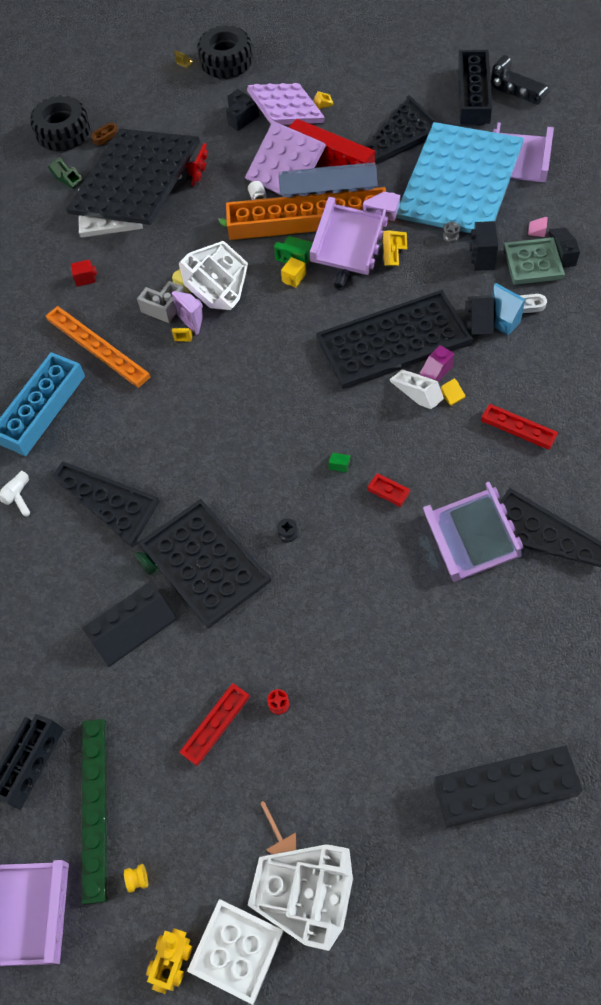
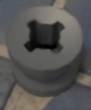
(451, 232)

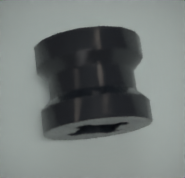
(291, 533)

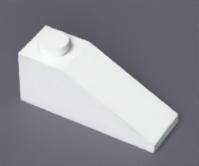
(419, 388)

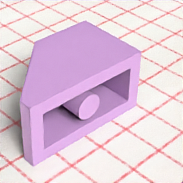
(382, 201)

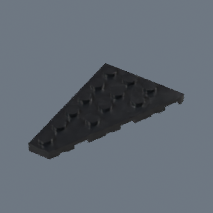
(406, 128)

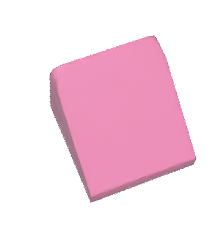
(538, 227)

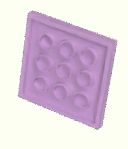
(285, 103)
(283, 151)

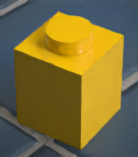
(293, 272)

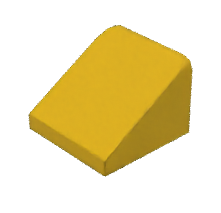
(322, 100)
(182, 334)
(452, 392)

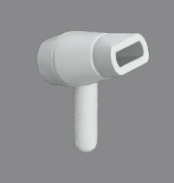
(12, 490)

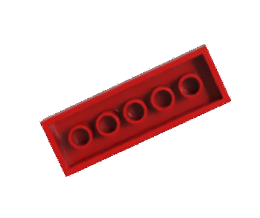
(338, 150)

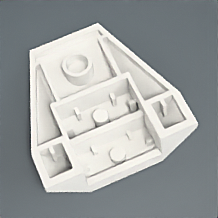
(214, 275)
(305, 892)

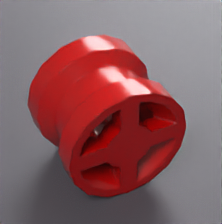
(277, 697)

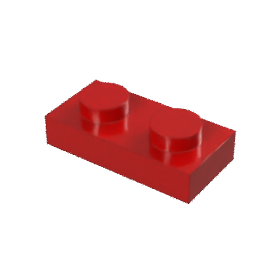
(388, 490)

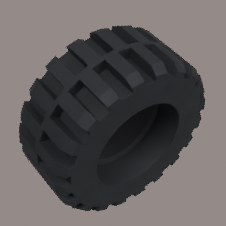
(225, 51)
(60, 123)

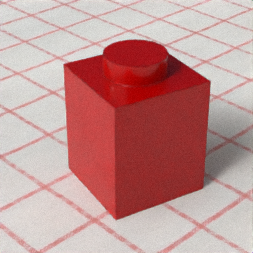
(83, 272)

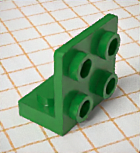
(293, 248)

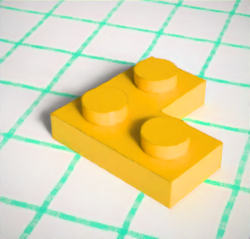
(392, 243)

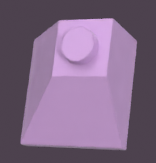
(188, 310)

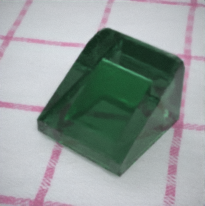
(146, 562)

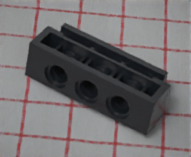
(37, 756)

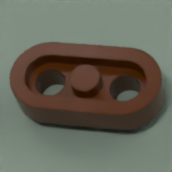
(104, 134)

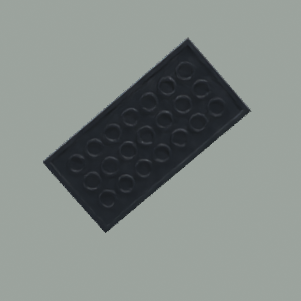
(392, 338)

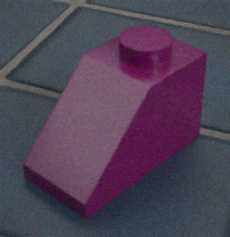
(438, 364)

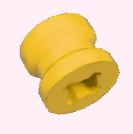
(136, 878)

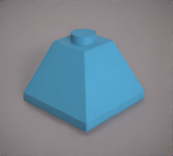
(507, 309)

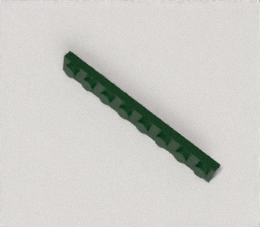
(94, 813)

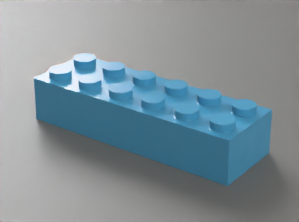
(39, 403)

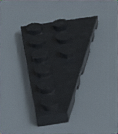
(549, 533)

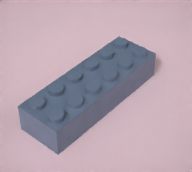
(328, 178)

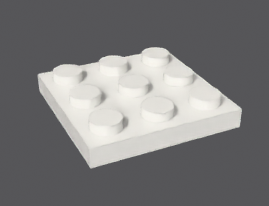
(236, 951)

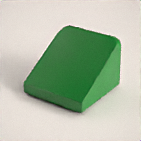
(339, 462)

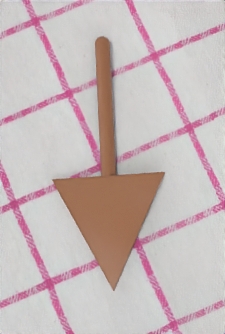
(284, 845)

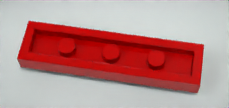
(519, 426)
(214, 724)

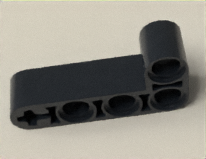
(515, 84)

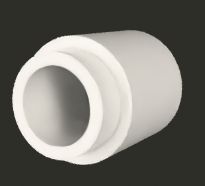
(256, 190)

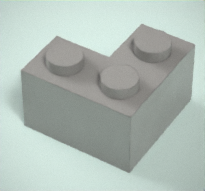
(159, 304)

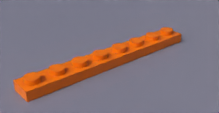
(98, 347)

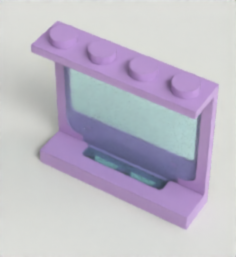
(474, 534)

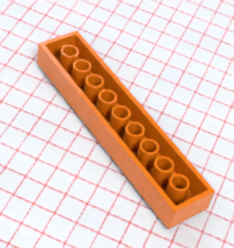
(287, 214)

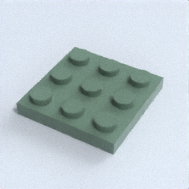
(533, 261)

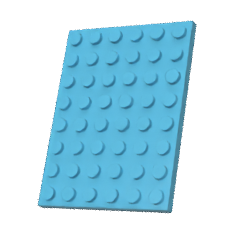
(460, 177)

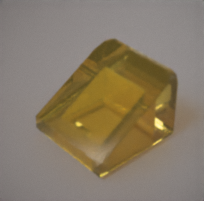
(182, 59)

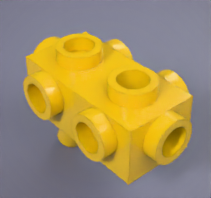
(171, 952)

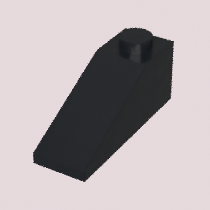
(566, 246)

